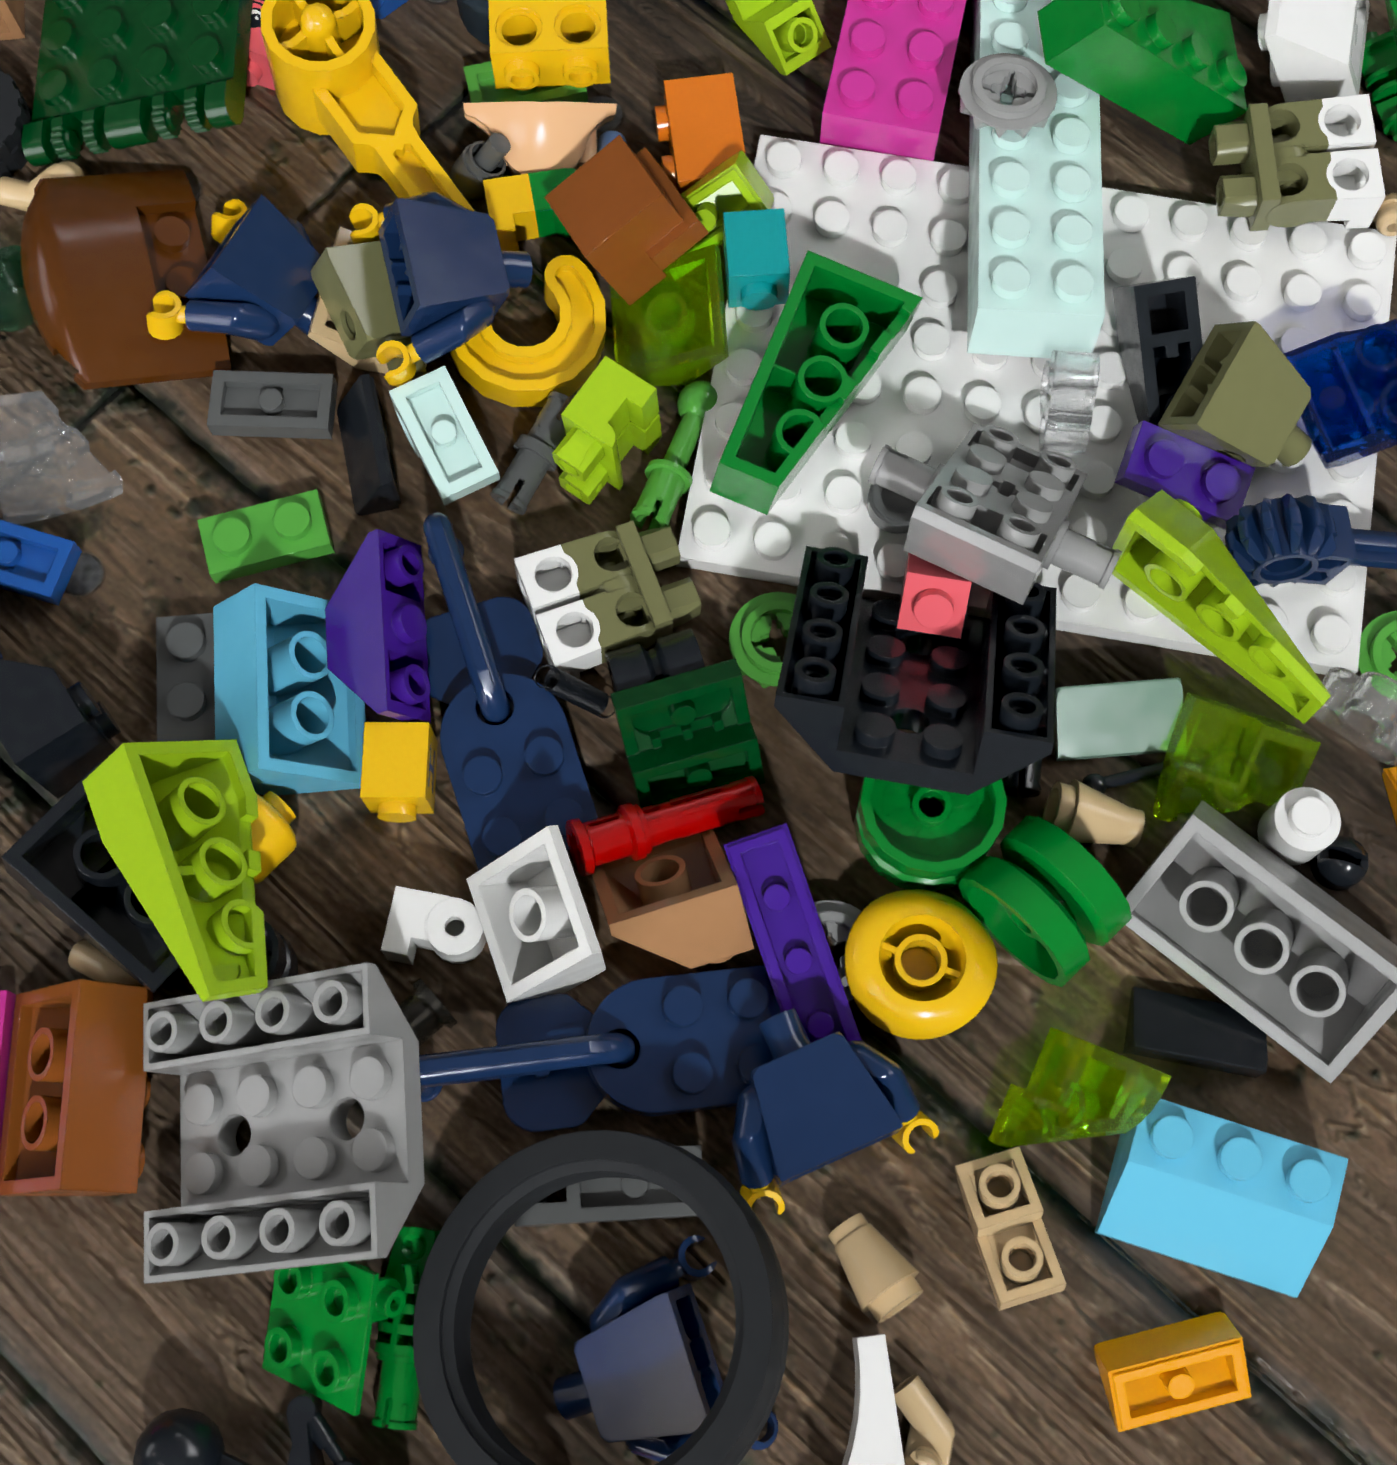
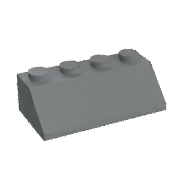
(1266, 941)

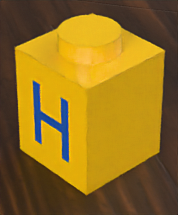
(399, 770)

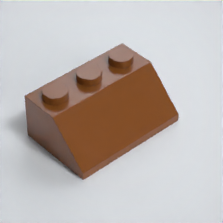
(75, 1091)

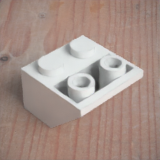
(1315, 46)

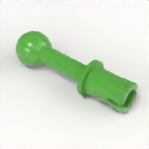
(669, 476)

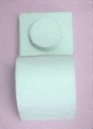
(444, 435)

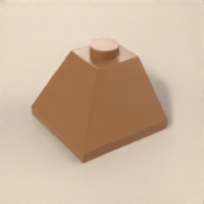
(676, 902)

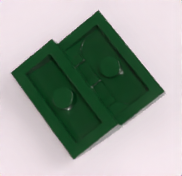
(688, 733)

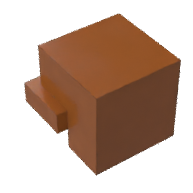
(626, 217)

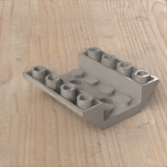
(293, 1070)

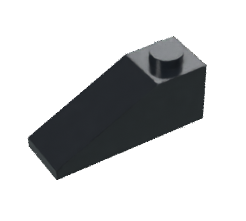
(1157, 340)

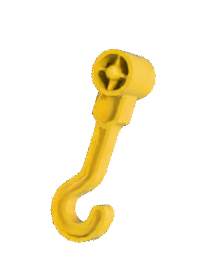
(340, 86)

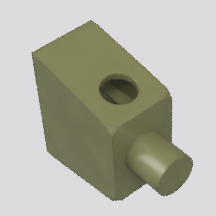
(360, 300)
(1242, 399)

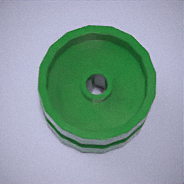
(923, 849)
(1045, 900)

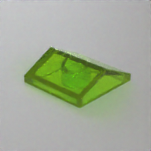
(675, 326)

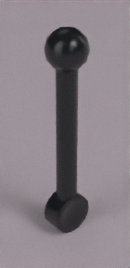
(1102, 783)

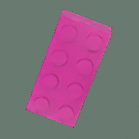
(892, 76)

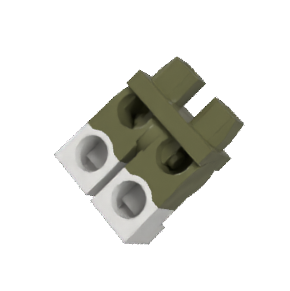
(1300, 164)
(604, 594)

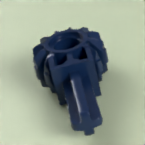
(1303, 542)

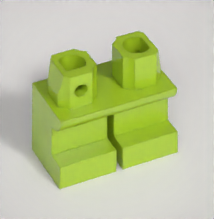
(602, 426)

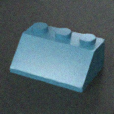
(279, 699)
(1222, 1197)

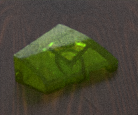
(1229, 759)
(1077, 1095)

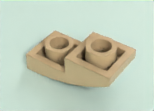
(1009, 1228)

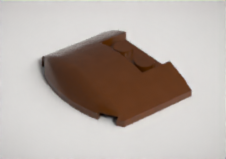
(97, 259)

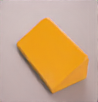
(1173, 1370)

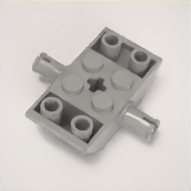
(995, 512)

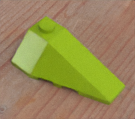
(1199, 586)
(183, 841)

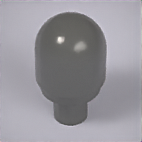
(480, 162)

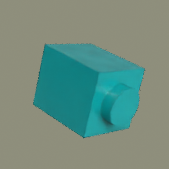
(756, 258)

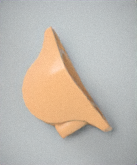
(543, 133)

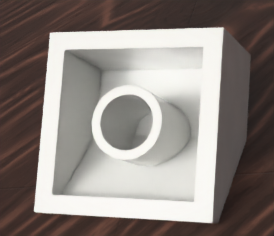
(536, 919)

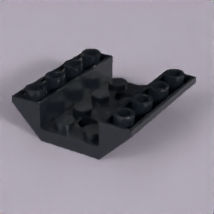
(973, 701)

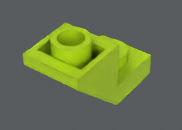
(782, 30)

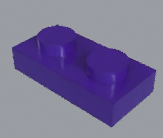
(1185, 471)

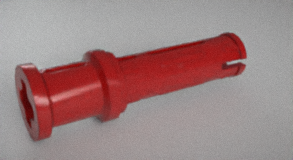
(638, 829)

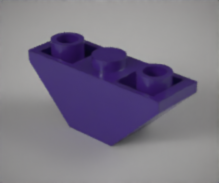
(381, 628)

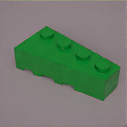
(1152, 57)
(816, 364)

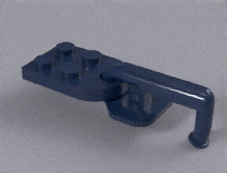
(501, 731)
(559, 1060)

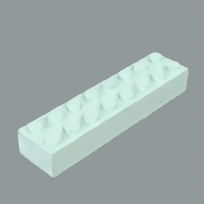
(1034, 208)

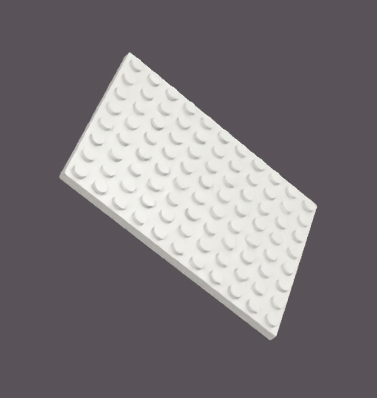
(910, 229)

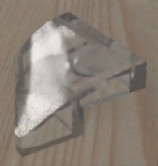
(46, 463)

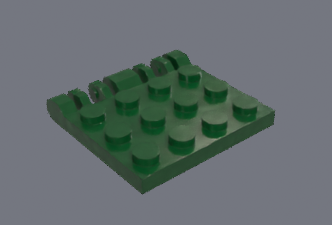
(128, 67)

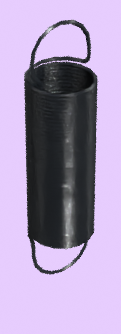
(575, 691)

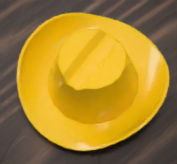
(919, 964)

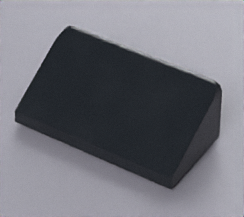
(367, 449)
(1194, 1033)

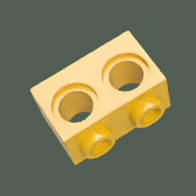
(549, 43)

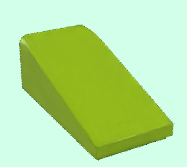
(727, 188)

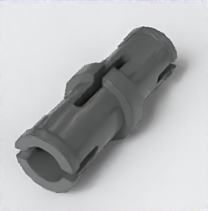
(532, 456)

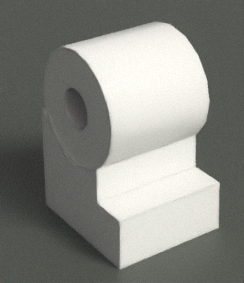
(432, 923)

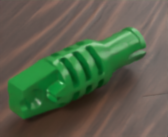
(398, 1384)

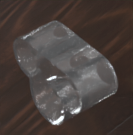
(1068, 400)
(1362, 711)

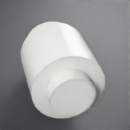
(1300, 825)

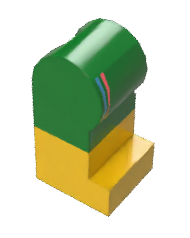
(521, 208)

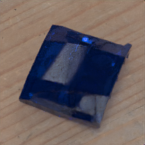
(1351, 392)

